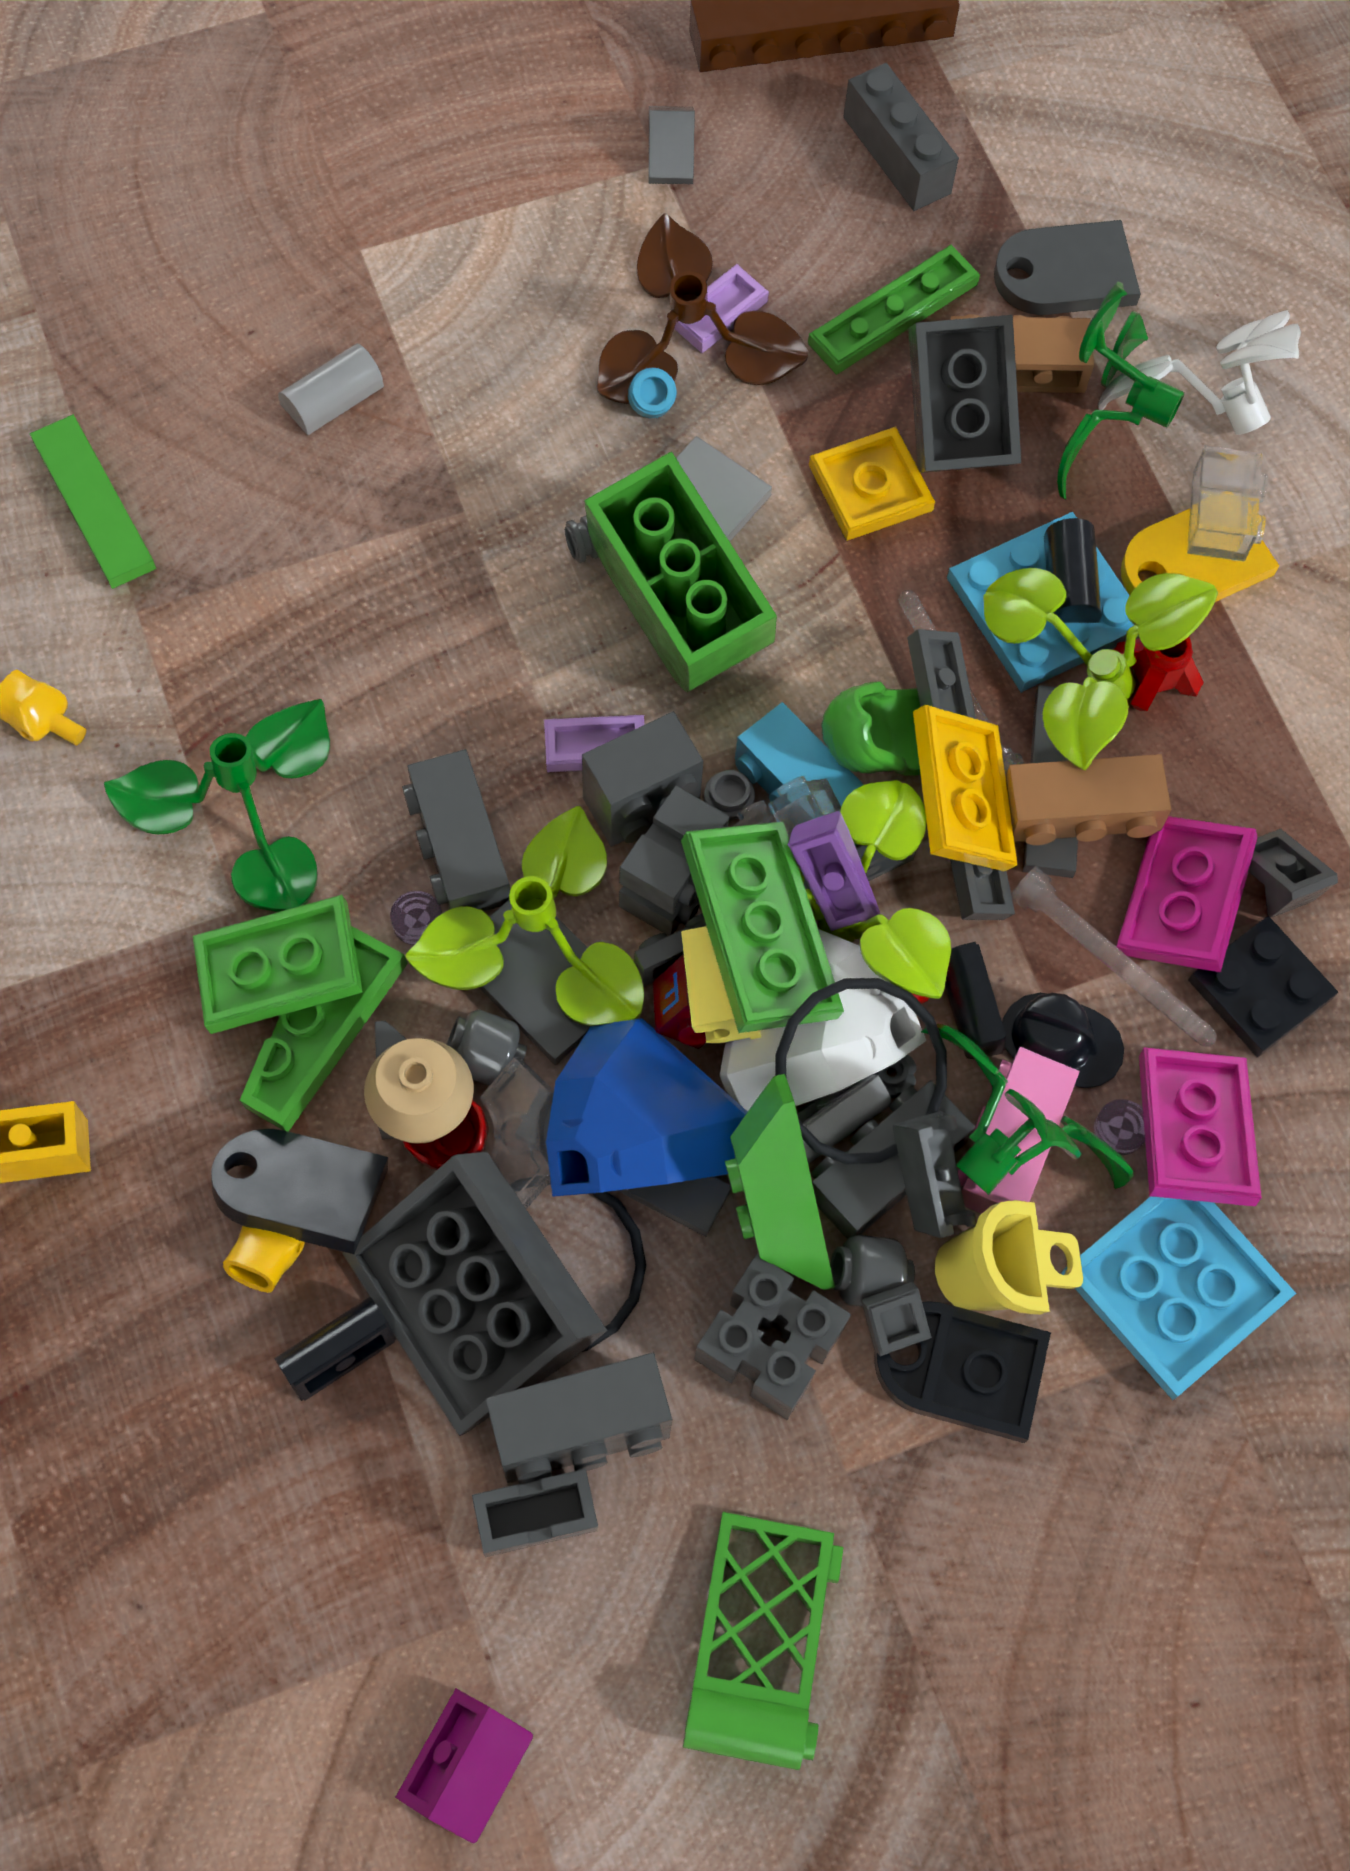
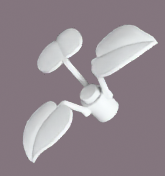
(1242, 399)

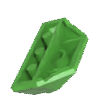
(778, 1187)

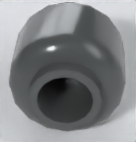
(486, 1044)
(869, 1267)

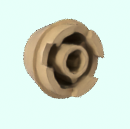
(418, 1090)

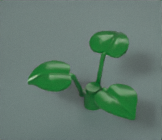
(1147, 396)
(161, 797)
(996, 1154)

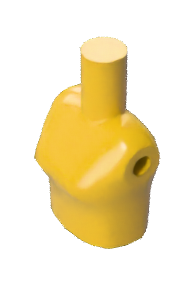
(36, 709)
(261, 1258)

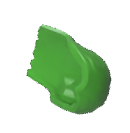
(873, 729)

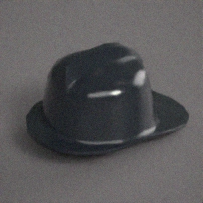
(1067, 1034)

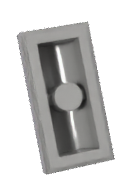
(332, 389)
(843, 1112)

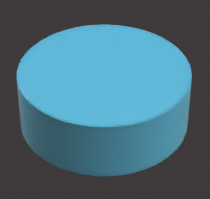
(652, 393)

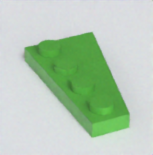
(315, 1038)

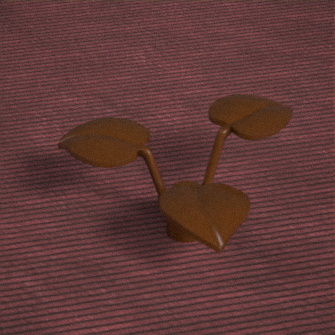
(679, 266)

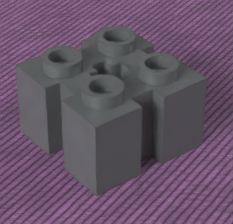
(656, 870)
(766, 1303)

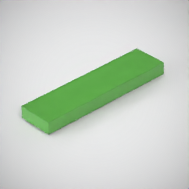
(893, 309)
(93, 501)

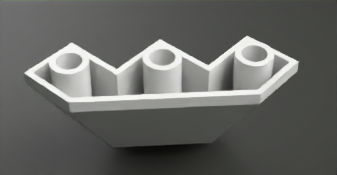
(832, 1053)

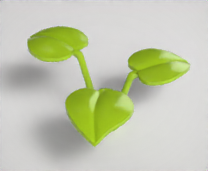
(1092, 714)
(566, 856)
(912, 945)

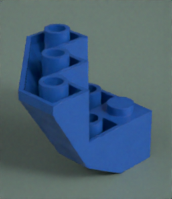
(635, 1115)

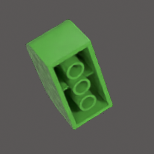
(679, 573)

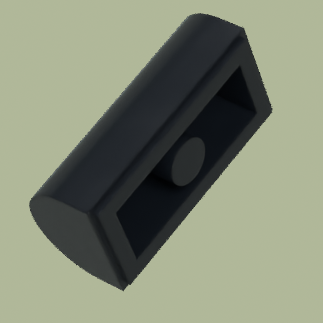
(1073, 560)
(974, 1000)
(336, 1349)

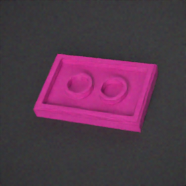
(1188, 893)
(1199, 1127)

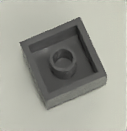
(636, 773)

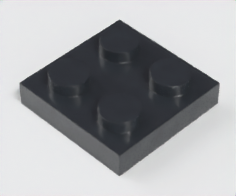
(1264, 987)

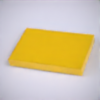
(964, 789)

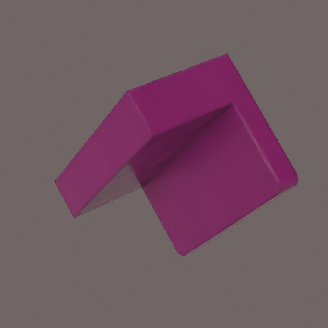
(464, 1766)

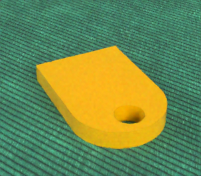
(1164, 550)

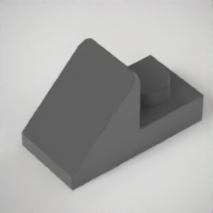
(1288, 872)

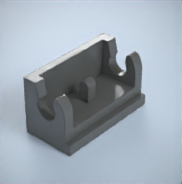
(931, 1174)

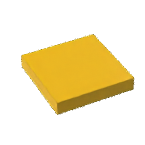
(871, 483)

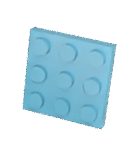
(1049, 652)
(1179, 1287)

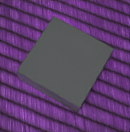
(896, 1318)

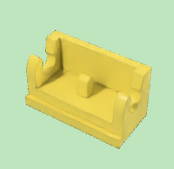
(706, 991)

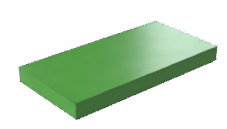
(760, 924)

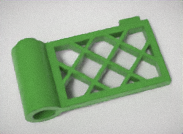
(748, 1718)

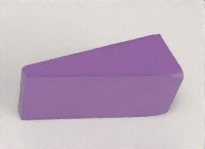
(833, 870)

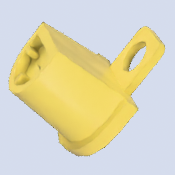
(1006, 1262)

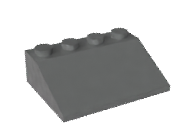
(473, 1289)

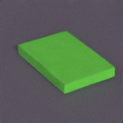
(276, 964)

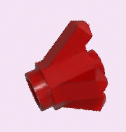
(1163, 671)

